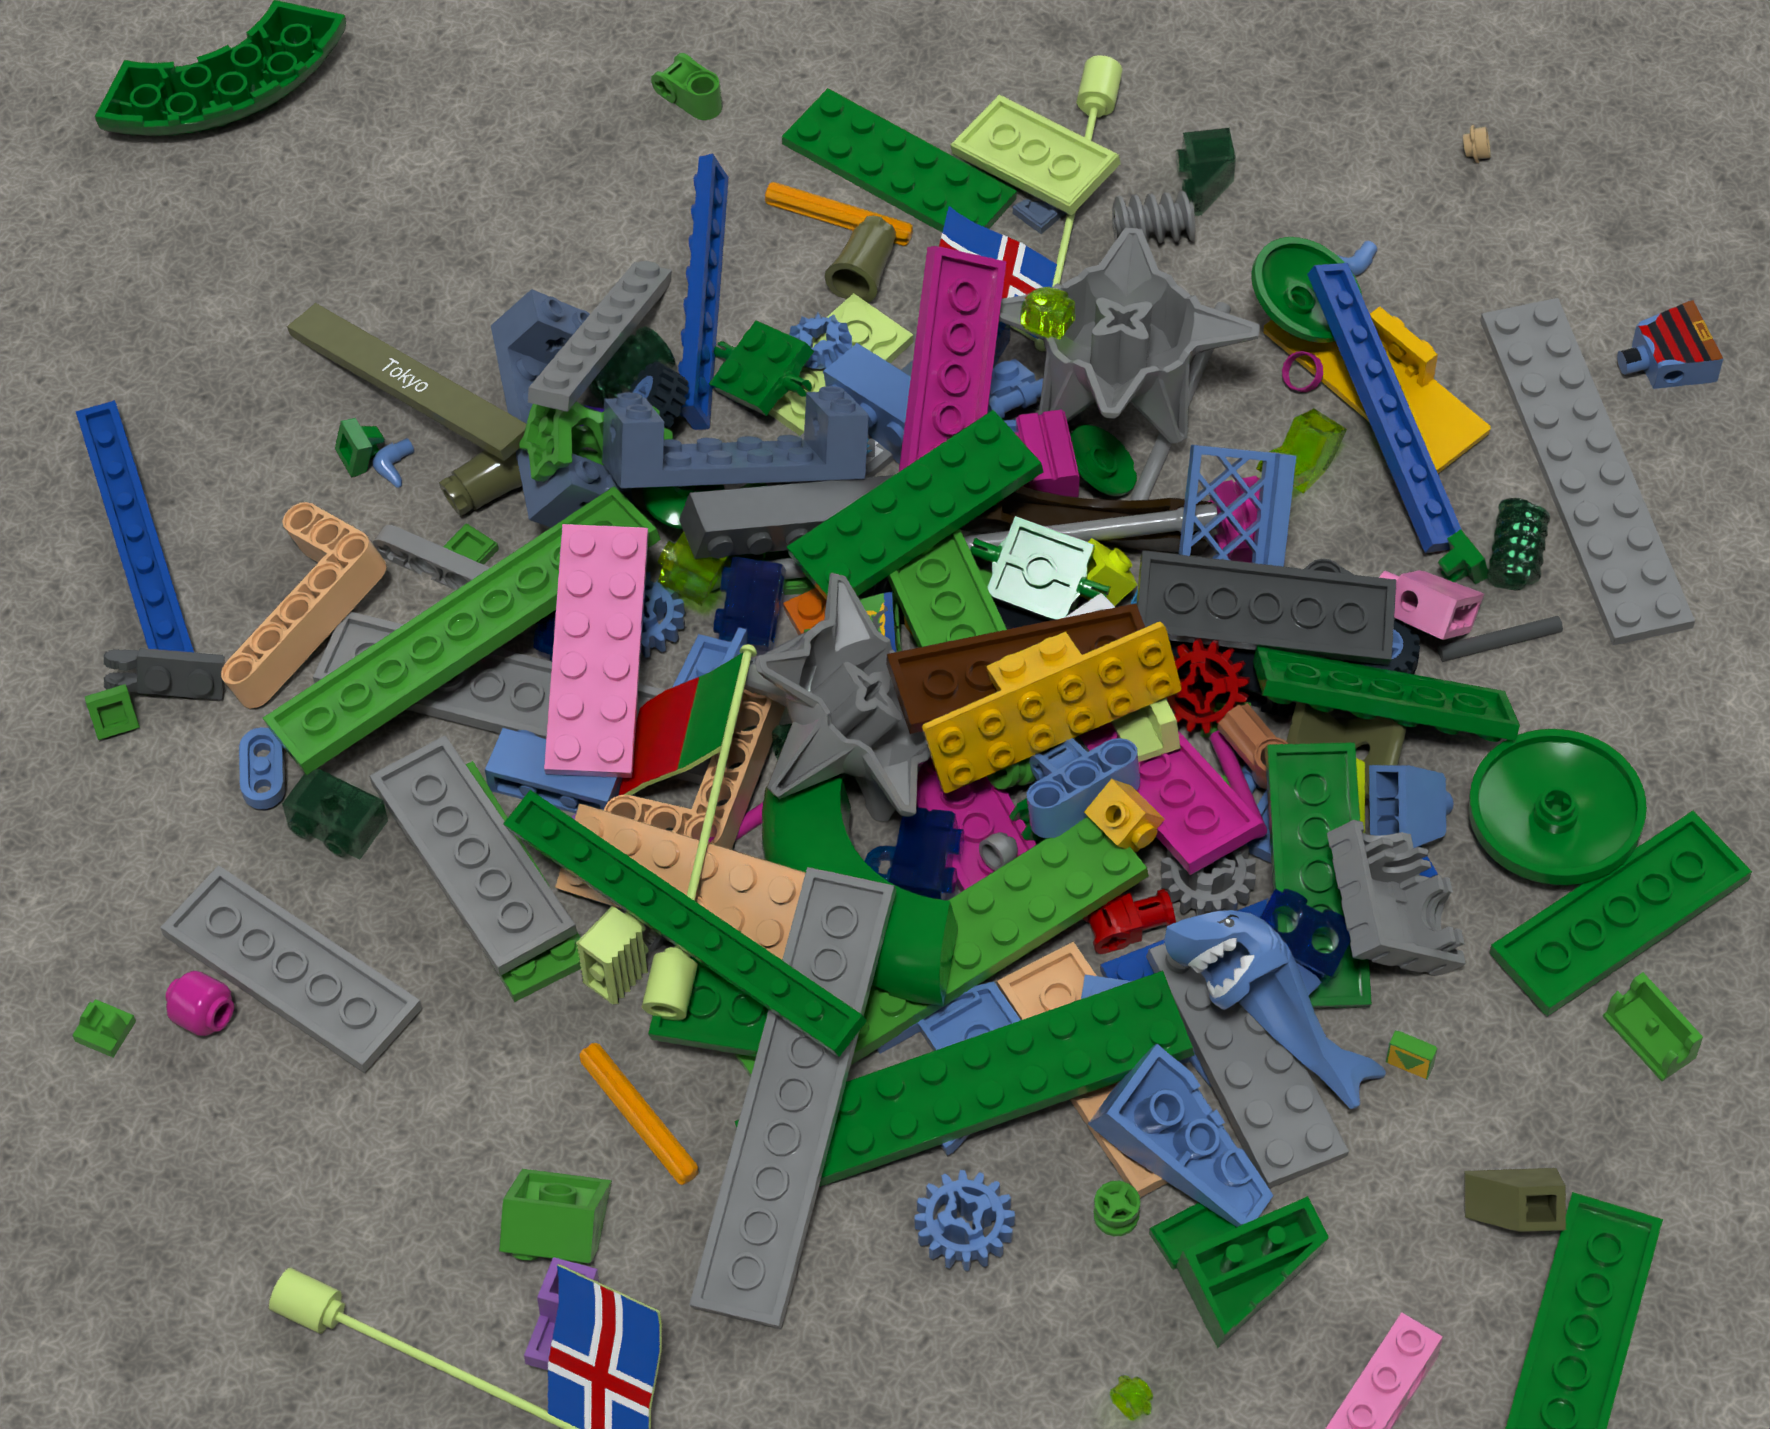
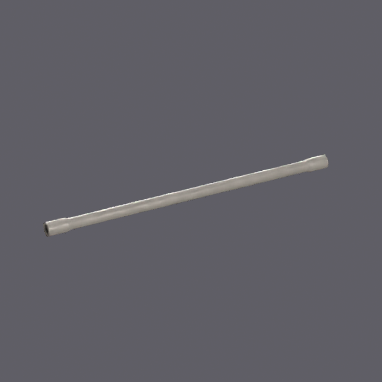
(1097, 529)

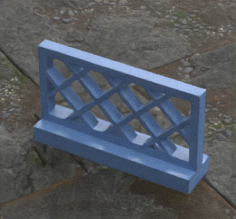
(1272, 506)

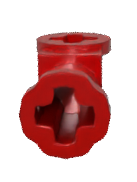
(1126, 920)

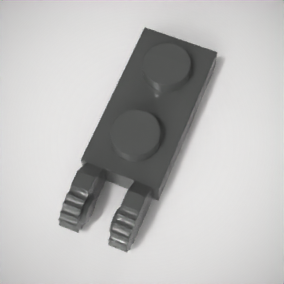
(167, 672)

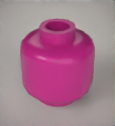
(199, 1003)

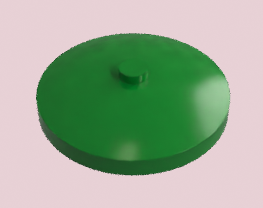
(1557, 806)

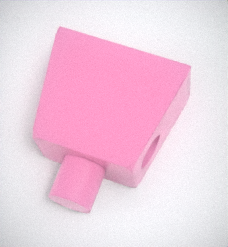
(1435, 604)

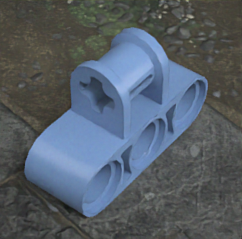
(1073, 778)

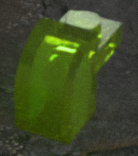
(1314, 443)

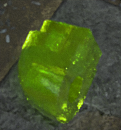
(1047, 312)

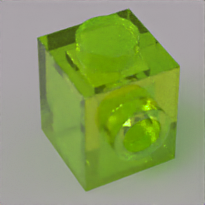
(688, 575)

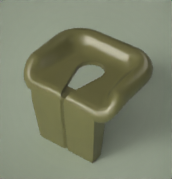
(1381, 734)

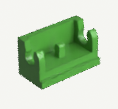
(1653, 1027)

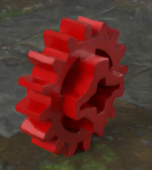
(1223, 683)

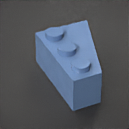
(878, 389)

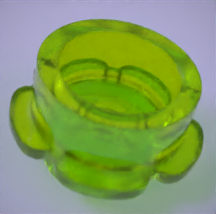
(1136, 1393)

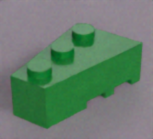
(1249, 1265)

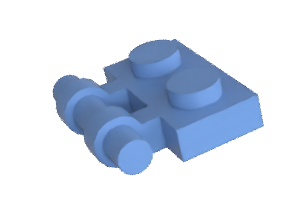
(1012, 386)

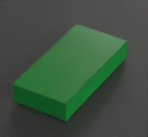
(1187, 1230)

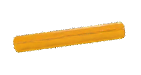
(830, 210)
(639, 1113)

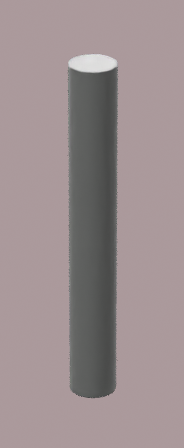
(1500, 638)

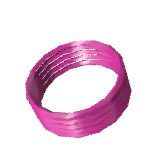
(1286, 367)

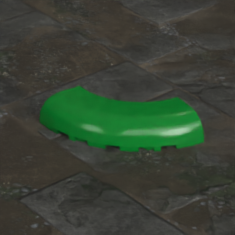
(223, 83)
(921, 931)

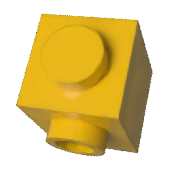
(1124, 816)

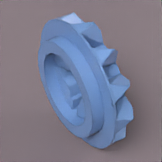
(825, 352)

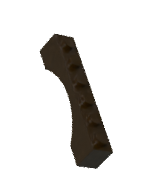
(1055, 509)

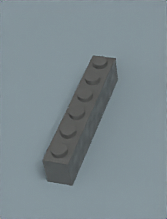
(764, 516)

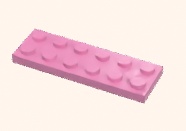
(596, 651)

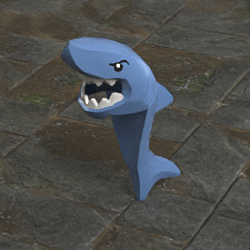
(1254, 966)

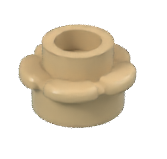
(1477, 143)

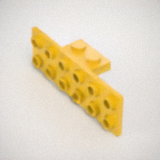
(1442, 419)
(1048, 698)

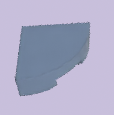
(1037, 214)

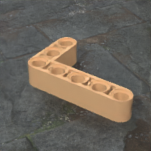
(314, 608)
(737, 784)

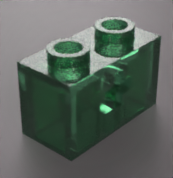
(334, 813)

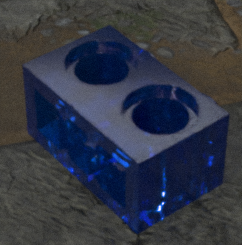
(1306, 923)

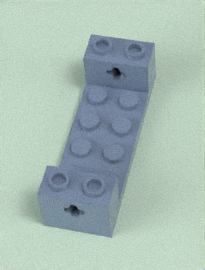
(524, 345)
(641, 457)

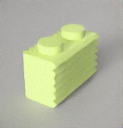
(613, 954)

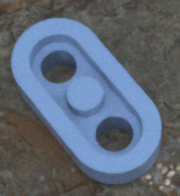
(261, 770)

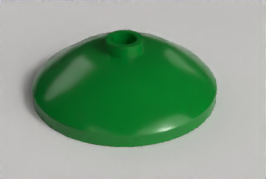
(1285, 288)

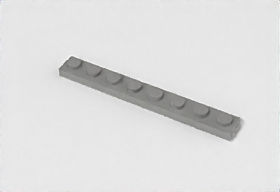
(599, 336)

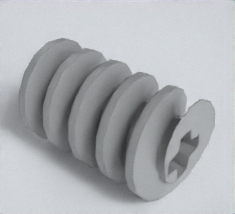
(1154, 216)

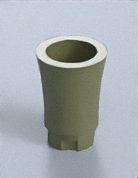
(862, 260)
(480, 481)

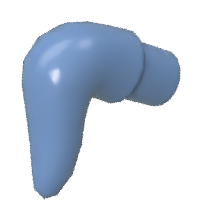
(1362, 258)
(390, 455)

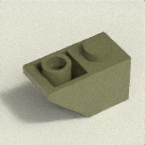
(1516, 1198)

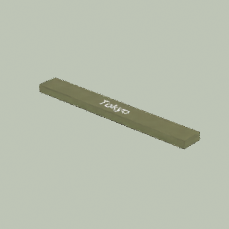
(409, 381)

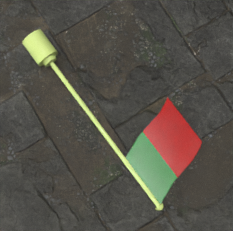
(671, 737)

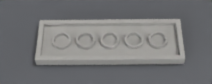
(473, 855)
(291, 968)
(1255, 1080)

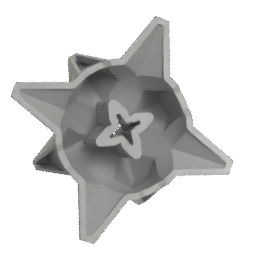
(1130, 339)
(841, 709)

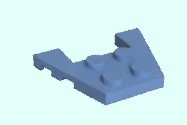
(967, 1016)

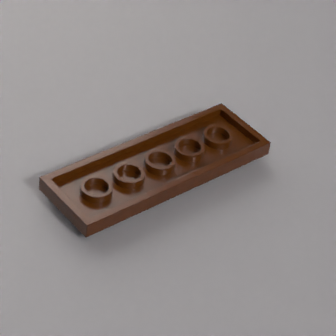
(955, 674)

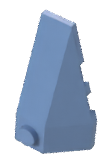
(1173, 1132)

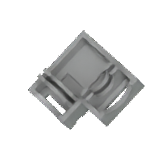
(1389, 905)

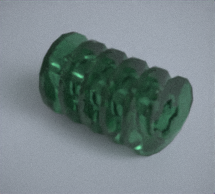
(628, 361)
(1518, 544)

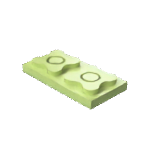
(1035, 154)
(870, 330)

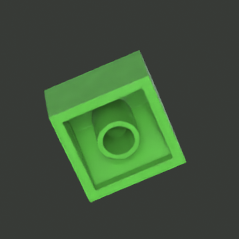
(554, 1216)

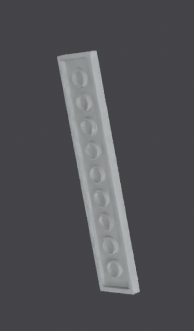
(1587, 472)
(491, 694)
(790, 1109)

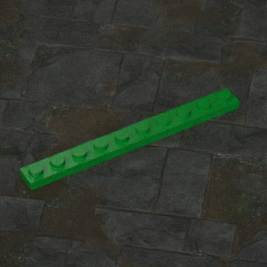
(686, 923)

